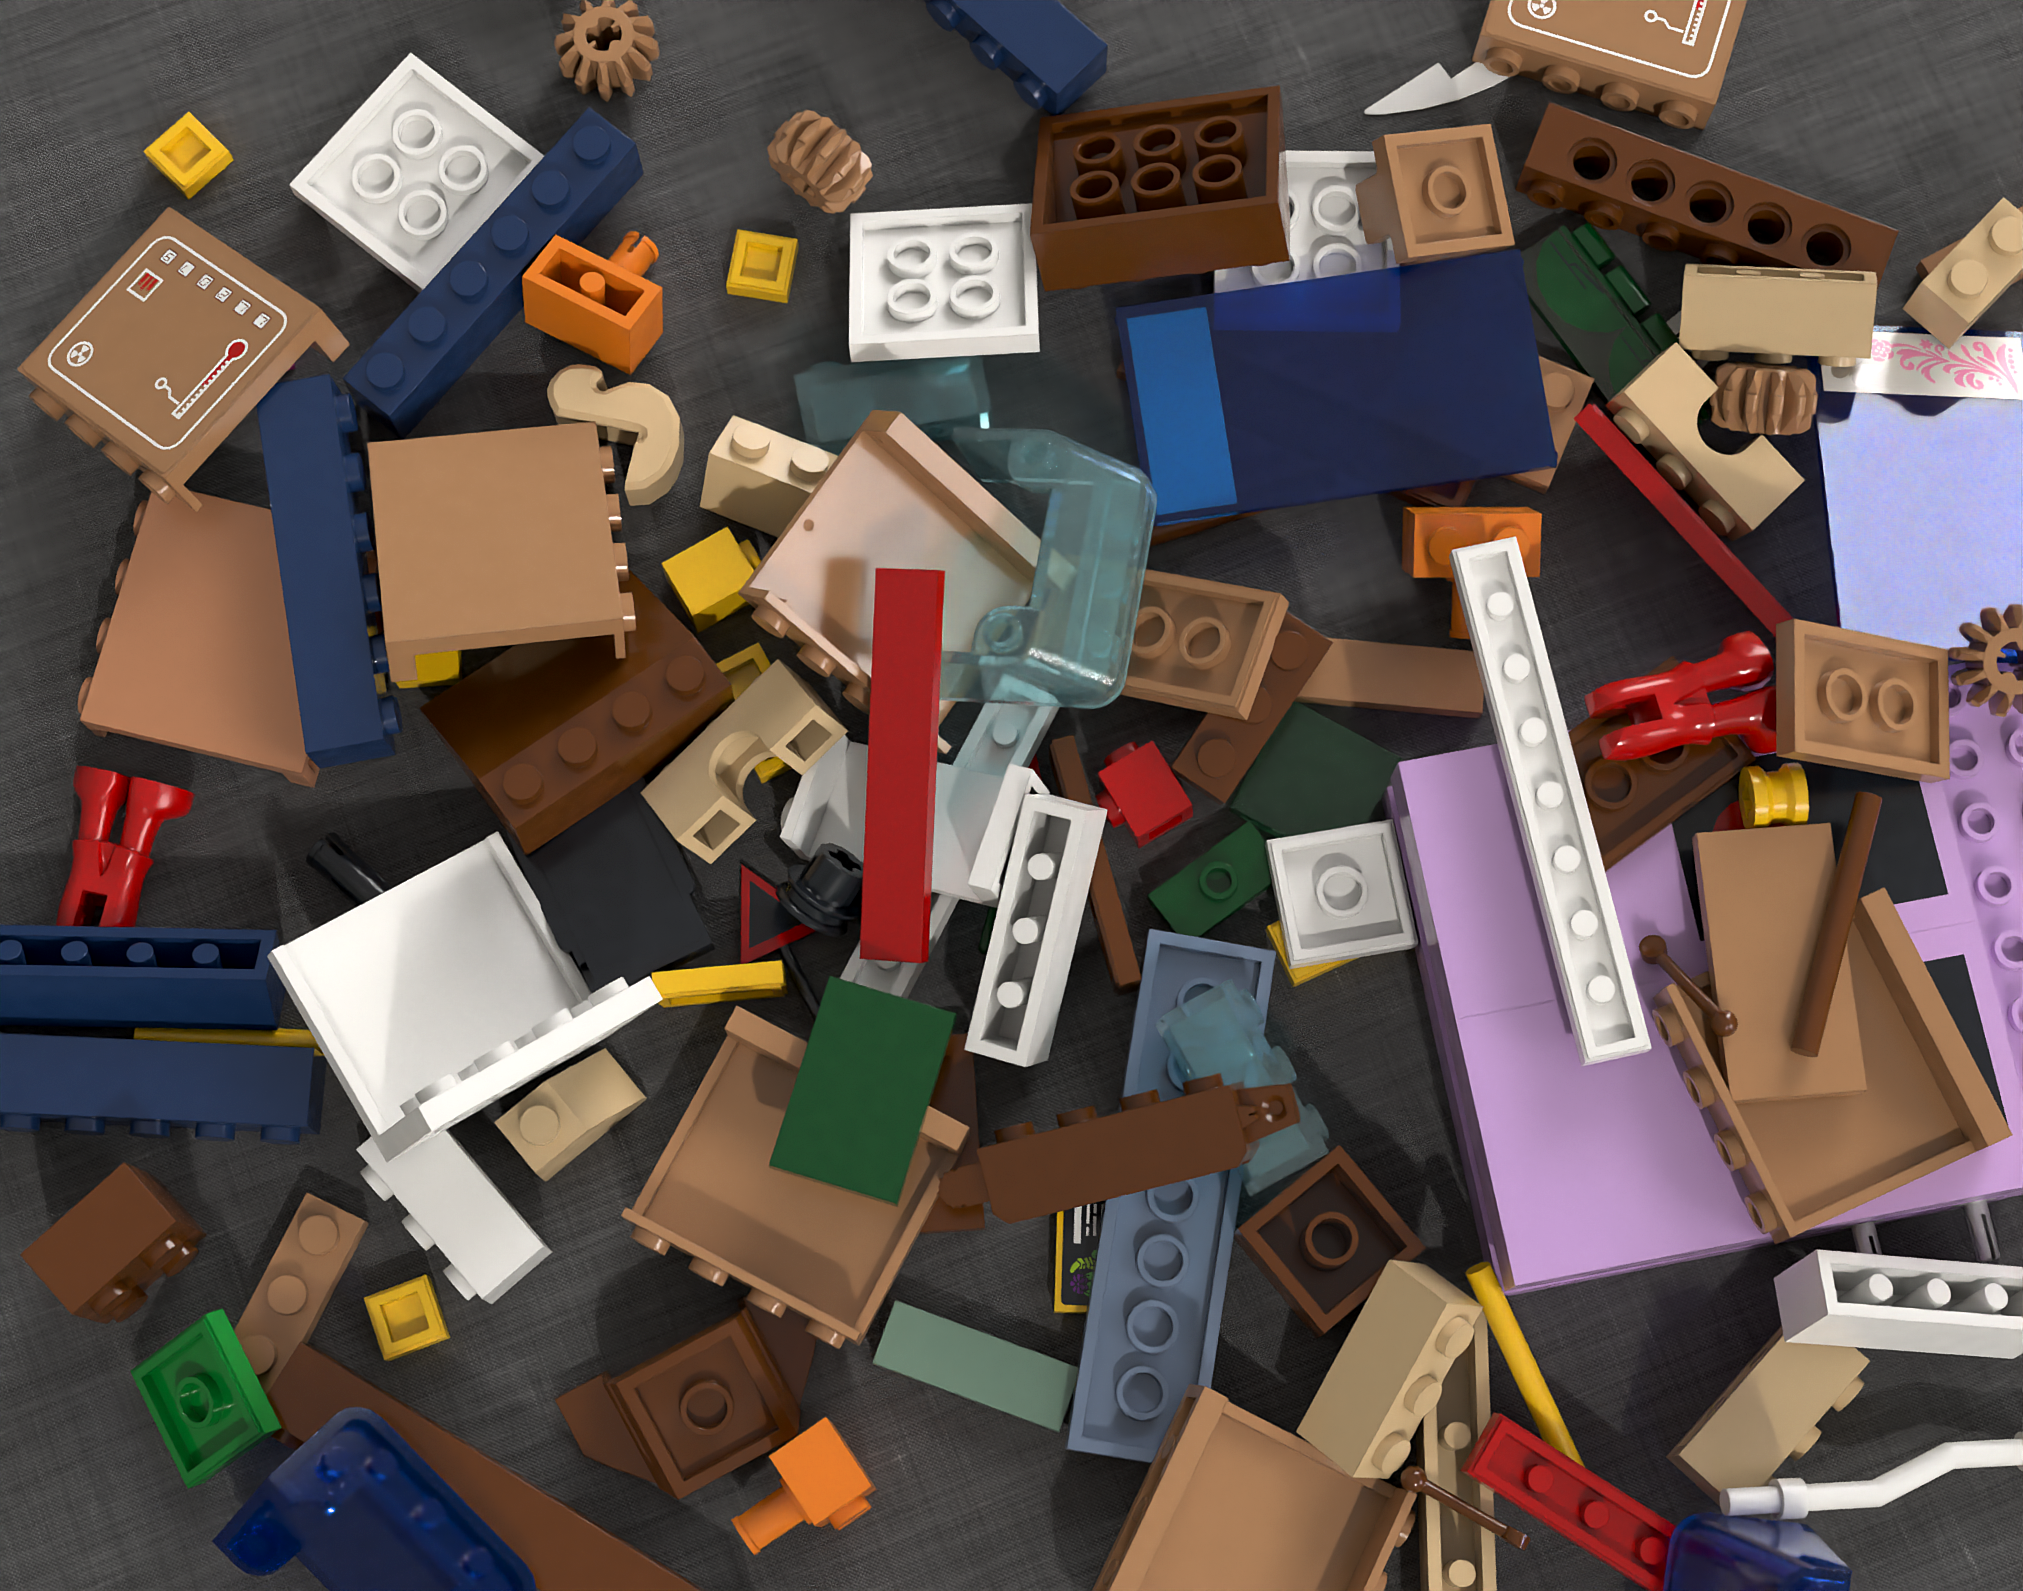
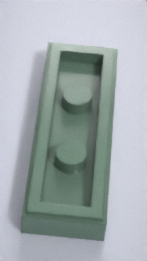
(976, 1366)

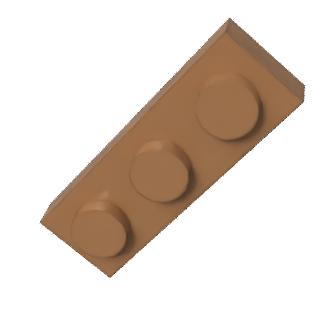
(297, 1285)

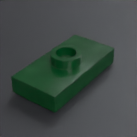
(1214, 884)

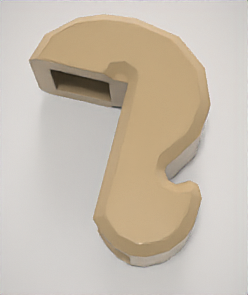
(625, 415)

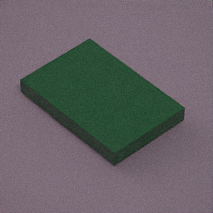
(863, 1091)

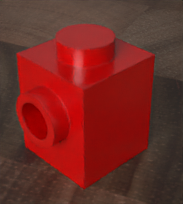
(1142, 793)

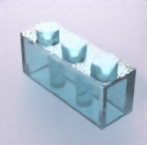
(928, 391)
(1223, 1036)

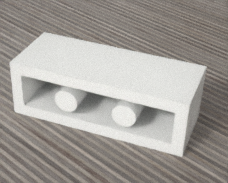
(459, 1212)

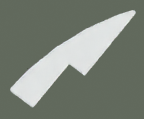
(1436, 88)

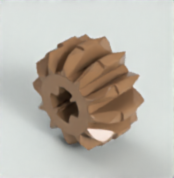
(628, 53)
(820, 161)
(1764, 398)
(1989, 684)

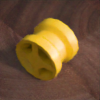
(1773, 796)

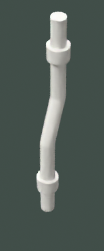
(1793, 1498)

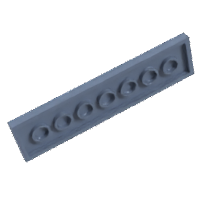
(1164, 1248)

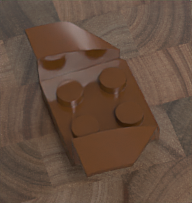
(699, 1402)

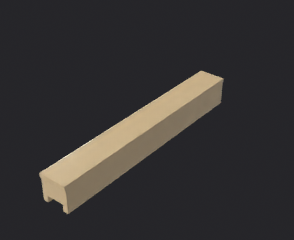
(1451, 1547)

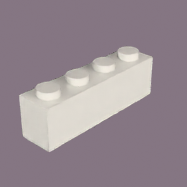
(1035, 929)
(1902, 1304)

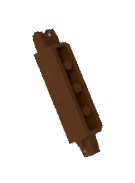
(1121, 1152)

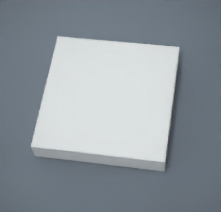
(1341, 894)

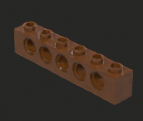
(1686, 183)

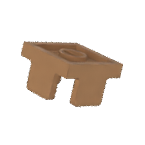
(1436, 195)

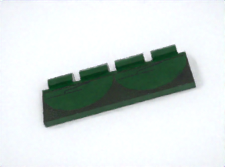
(1595, 312)

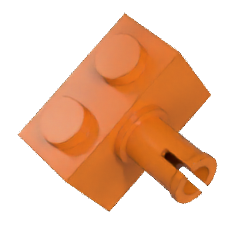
(597, 301)
(1434, 532)
(818, 1483)

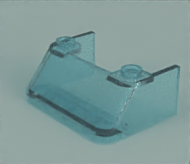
(1087, 580)

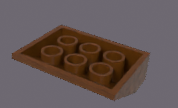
(1161, 189)
(571, 726)

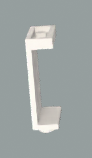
(971, 821)

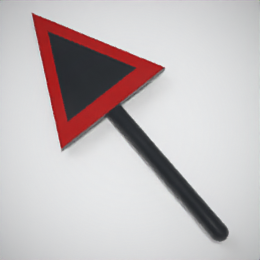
(771, 928)

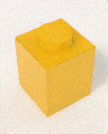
(710, 577)

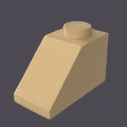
(570, 1112)

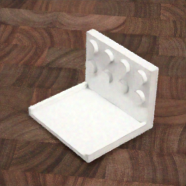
(446, 996)

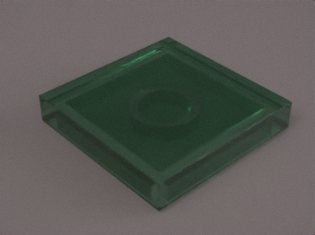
(1313, 777)

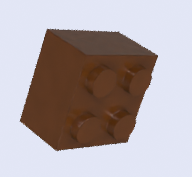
(1327, 1241)
(115, 1246)

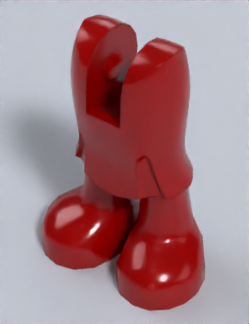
(1675, 707)
(111, 872)

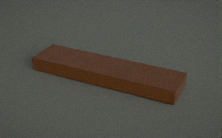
(1102, 890)

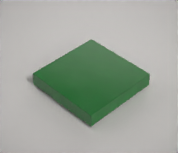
(205, 1398)

